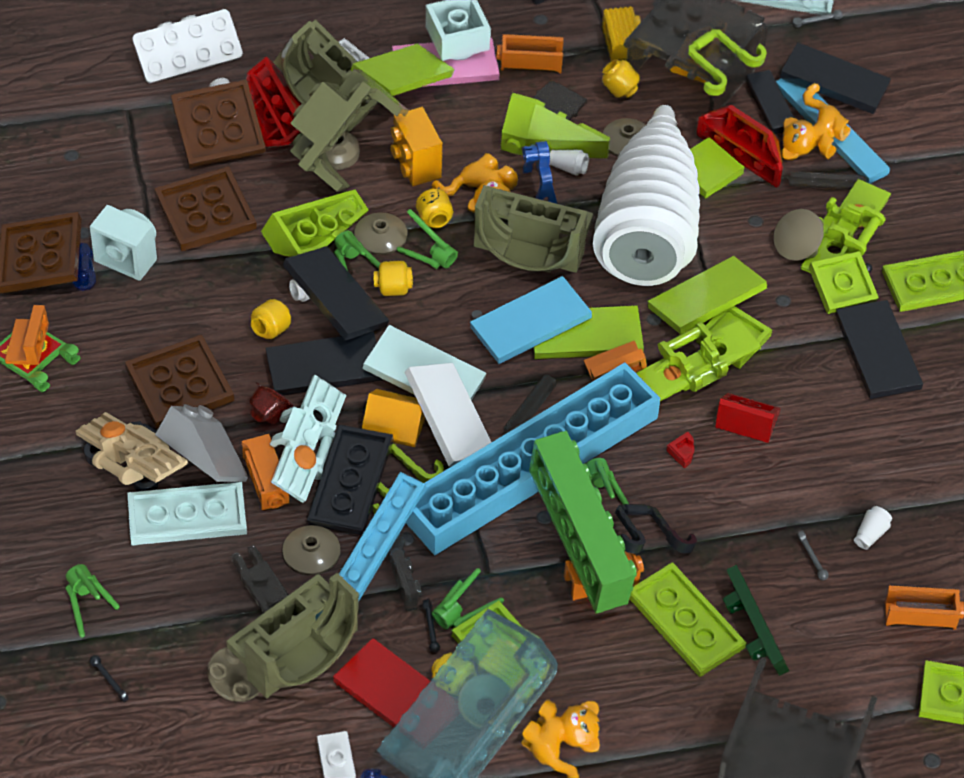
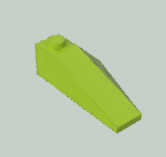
(531, 122)
(313, 223)

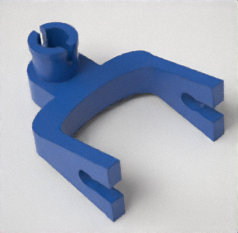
(540, 154)

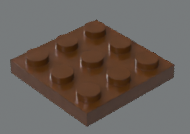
(218, 123)
(205, 208)
(39, 252)
(179, 377)

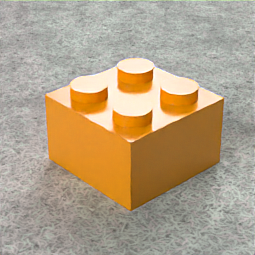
(417, 147)

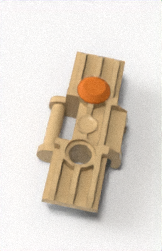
(132, 443)

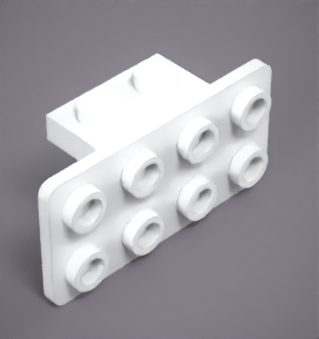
(187, 45)

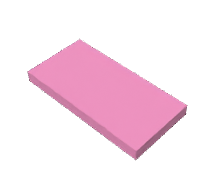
(477, 68)

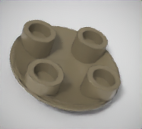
(799, 234)
(229, 677)

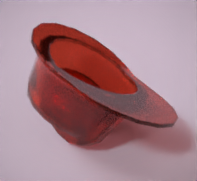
(268, 405)

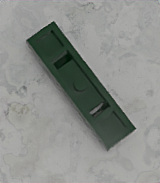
(765, 644)

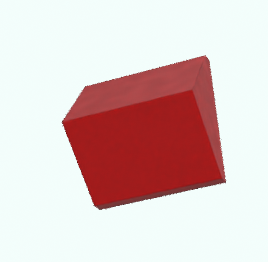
(746, 417)

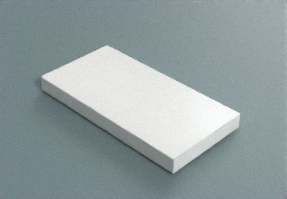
(448, 410)

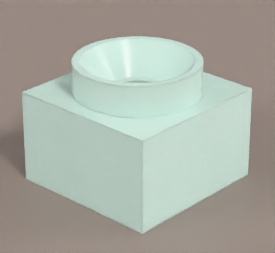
(457, 28)
(124, 241)

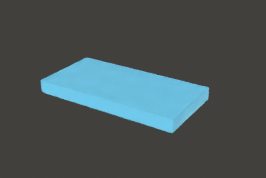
(530, 319)

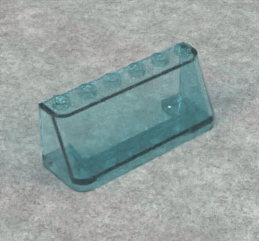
(472, 702)

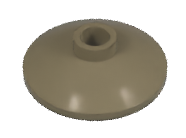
(621, 132)
(381, 233)
(311, 559)

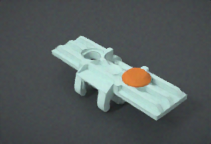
(298, 461)

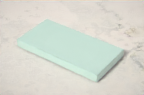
(399, 351)
(186, 513)

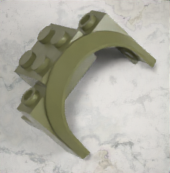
(329, 64)
(327, 118)
(534, 231)
(287, 641)

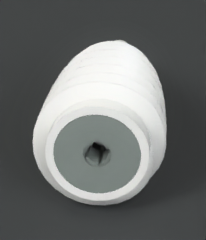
(650, 206)

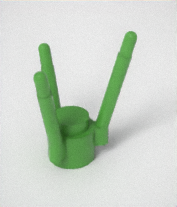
(350, 247)
(441, 252)
(603, 477)
(83, 583)
(449, 610)

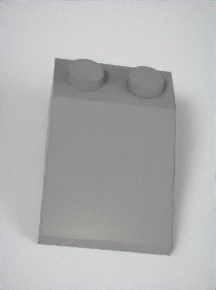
(202, 441)

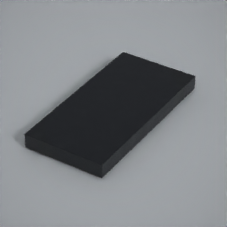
(835, 77)
(335, 293)
(878, 349)
(331, 359)
(350, 479)

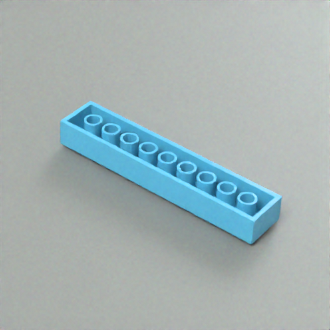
(499, 473)

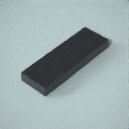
(769, 99)

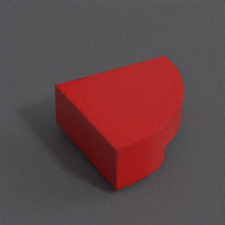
(682, 449)

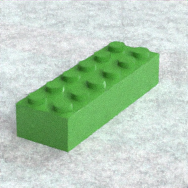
(582, 521)

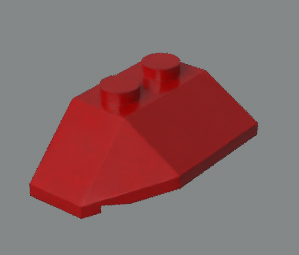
(272, 103)
(744, 140)

